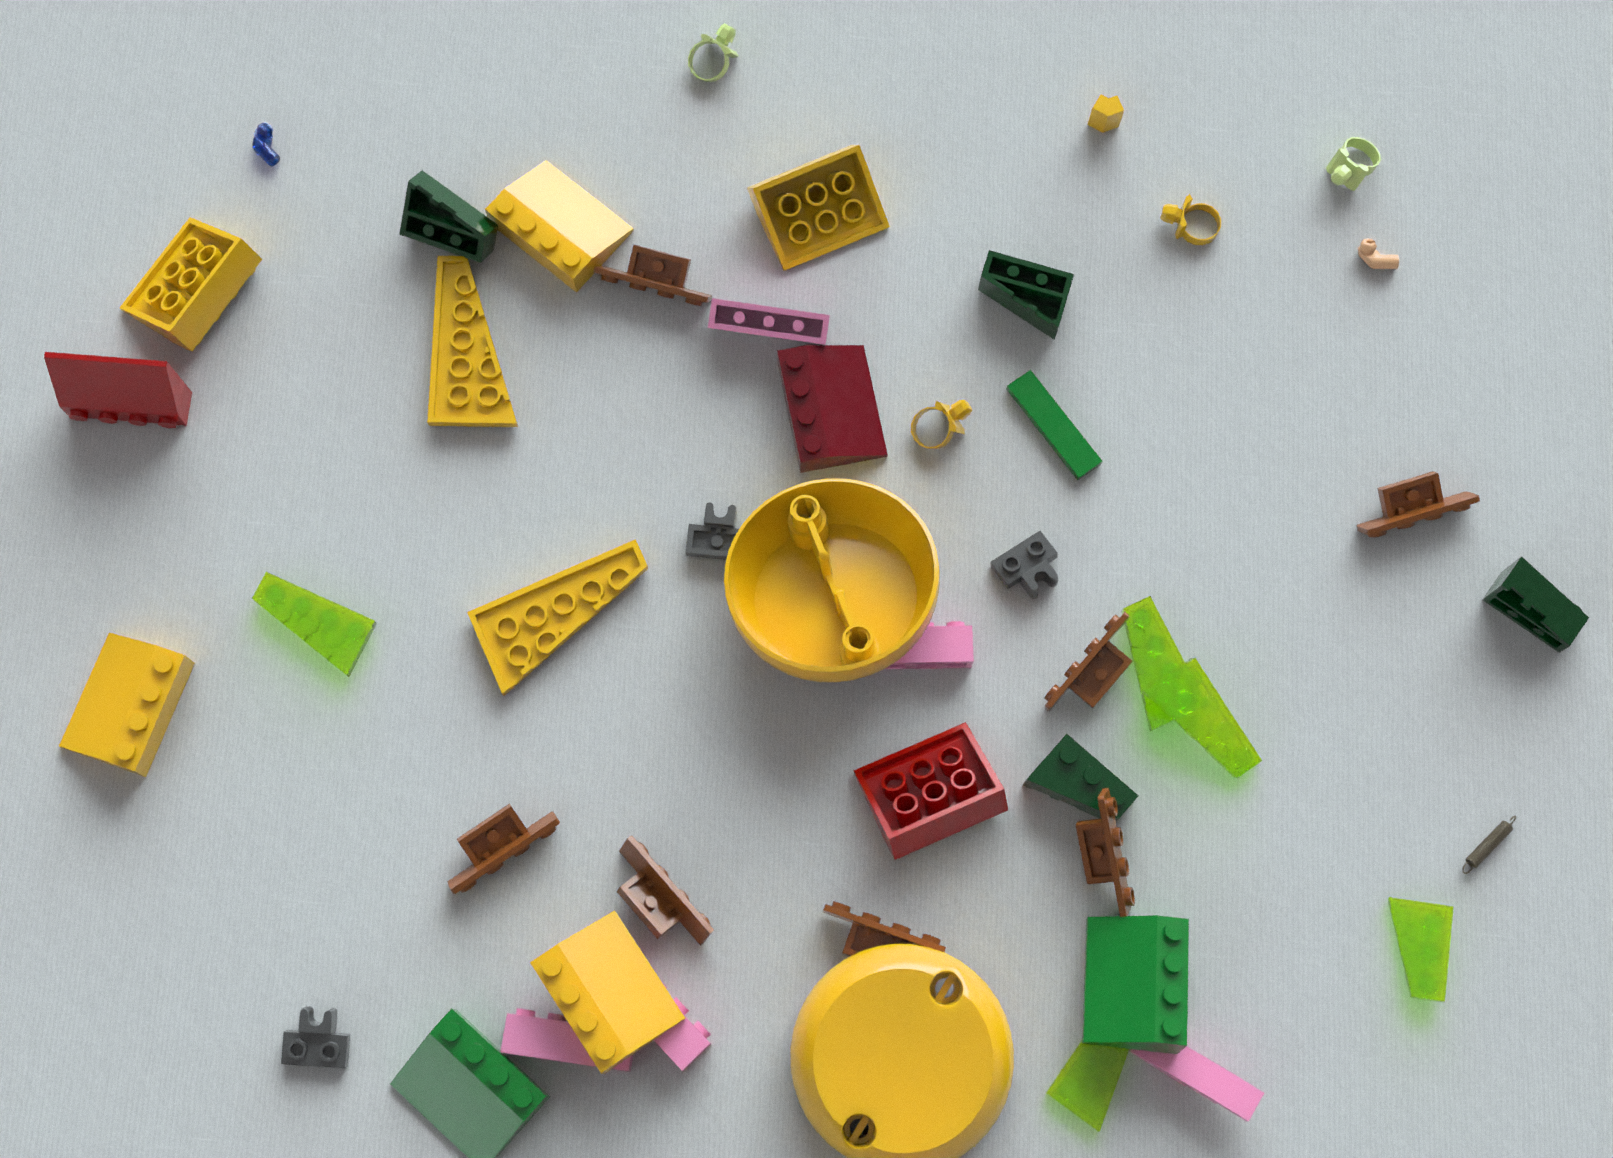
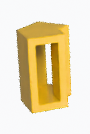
(1106, 113)

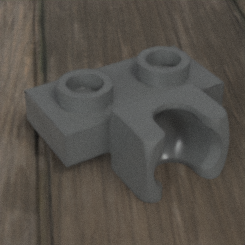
(713, 537)
(1027, 564)
(316, 1042)

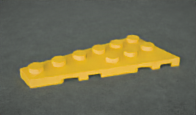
(465, 369)
(538, 619)

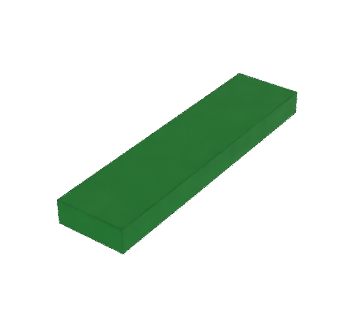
(1054, 425)

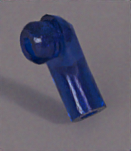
(262, 144)

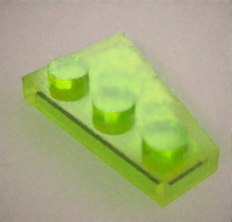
(1424, 945)

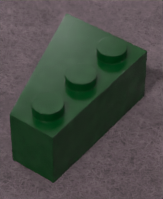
(445, 220)
(1027, 289)
(1536, 605)
(1077, 779)

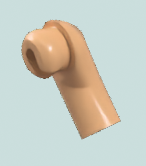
(1369, 254)

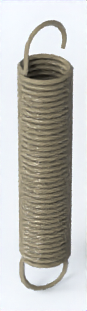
(1487, 846)

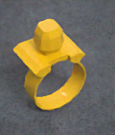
(1171, 214)
(959, 411)

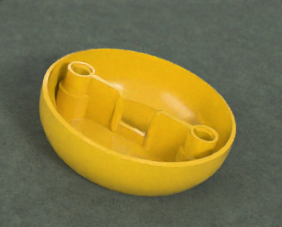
(836, 588)
(901, 1056)

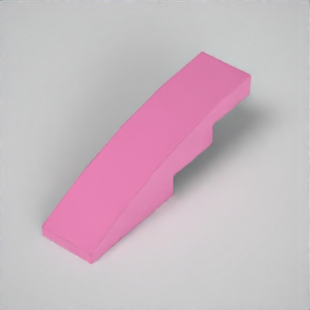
(1206, 1079)

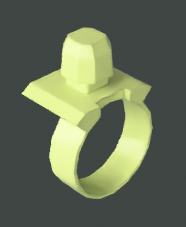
(725, 35)
(1345, 171)

